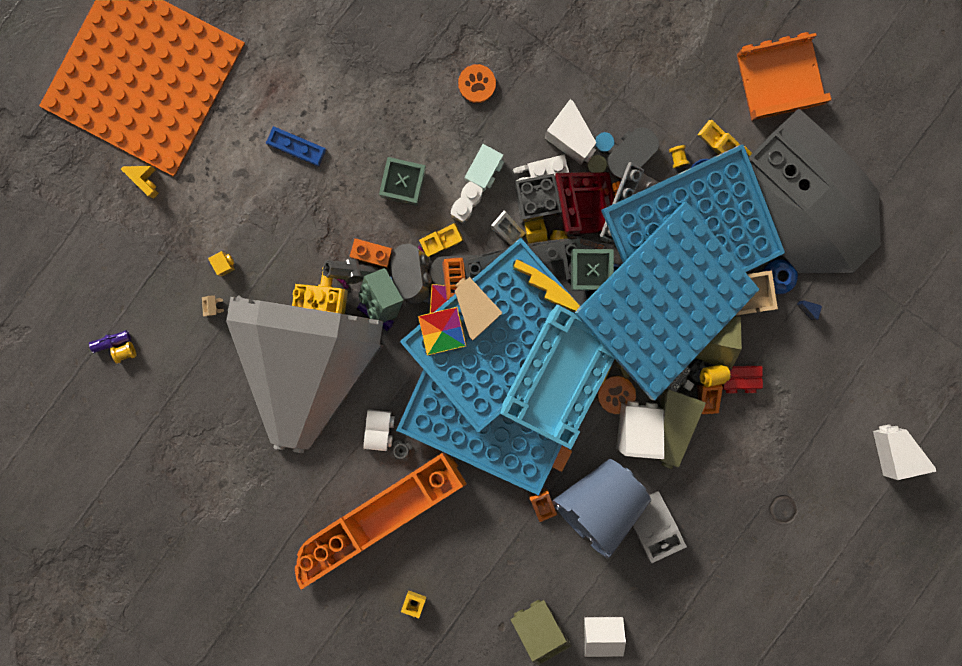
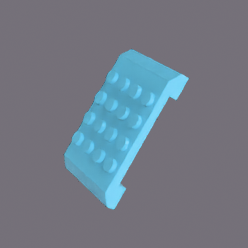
(558, 378)

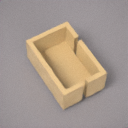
(765, 298)

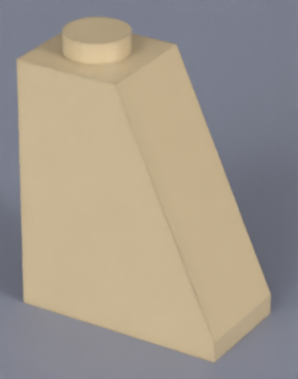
(476, 307)

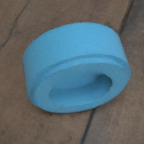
(604, 142)

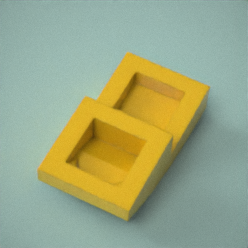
(441, 240)

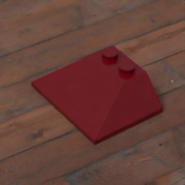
(582, 199)

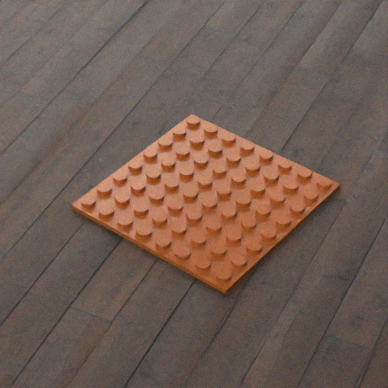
(143, 78)

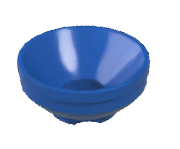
(778, 265)

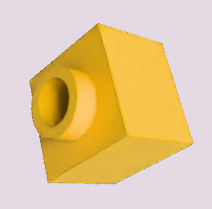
(535, 231)
(222, 263)
(413, 610)

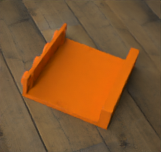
(781, 76)

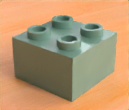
(402, 181)
(590, 268)
(380, 296)

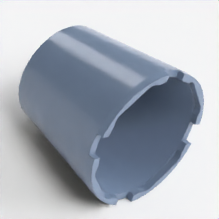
(604, 506)

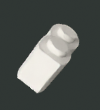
(463, 206)
(378, 430)

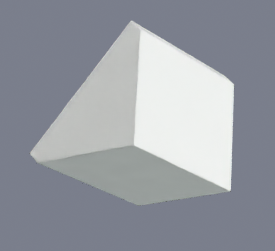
(604, 636)

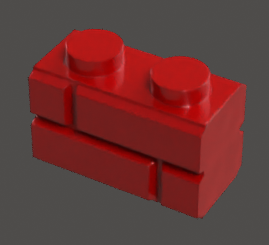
(744, 378)

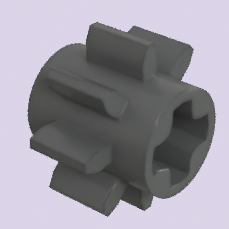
(696, 369)

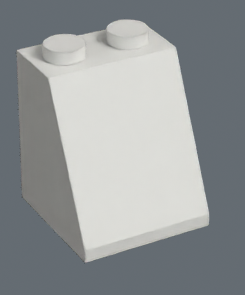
(571, 134)
(641, 430)
(900, 454)

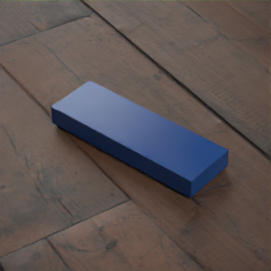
(296, 146)

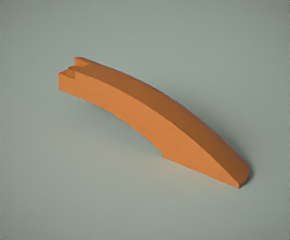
(377, 518)

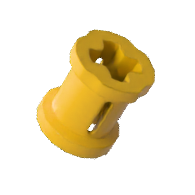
(679, 156)
(123, 352)

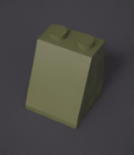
(540, 632)

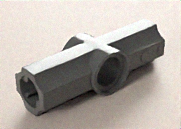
(348, 270)

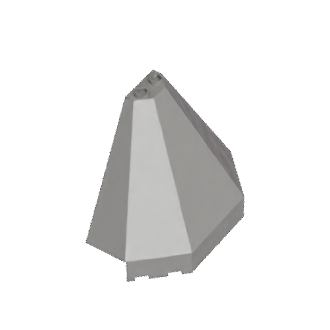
(300, 364)

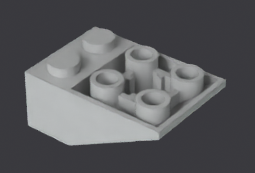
(658, 530)

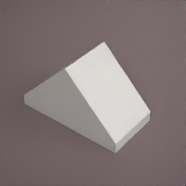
(507, 228)

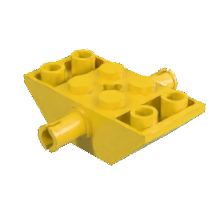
(321, 297)

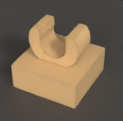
(209, 305)

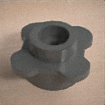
(397, 454)

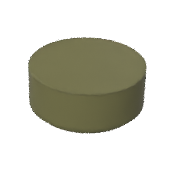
(596, 164)

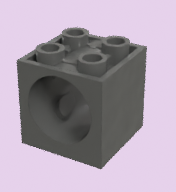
(537, 198)

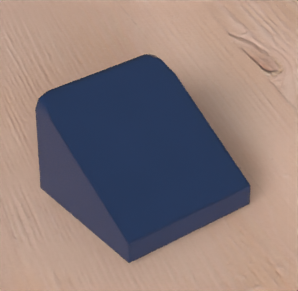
(810, 309)

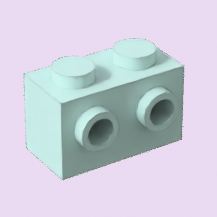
(484, 167)

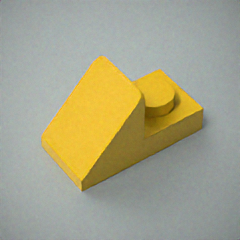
(138, 175)

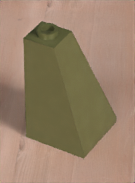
(724, 346)
(680, 421)

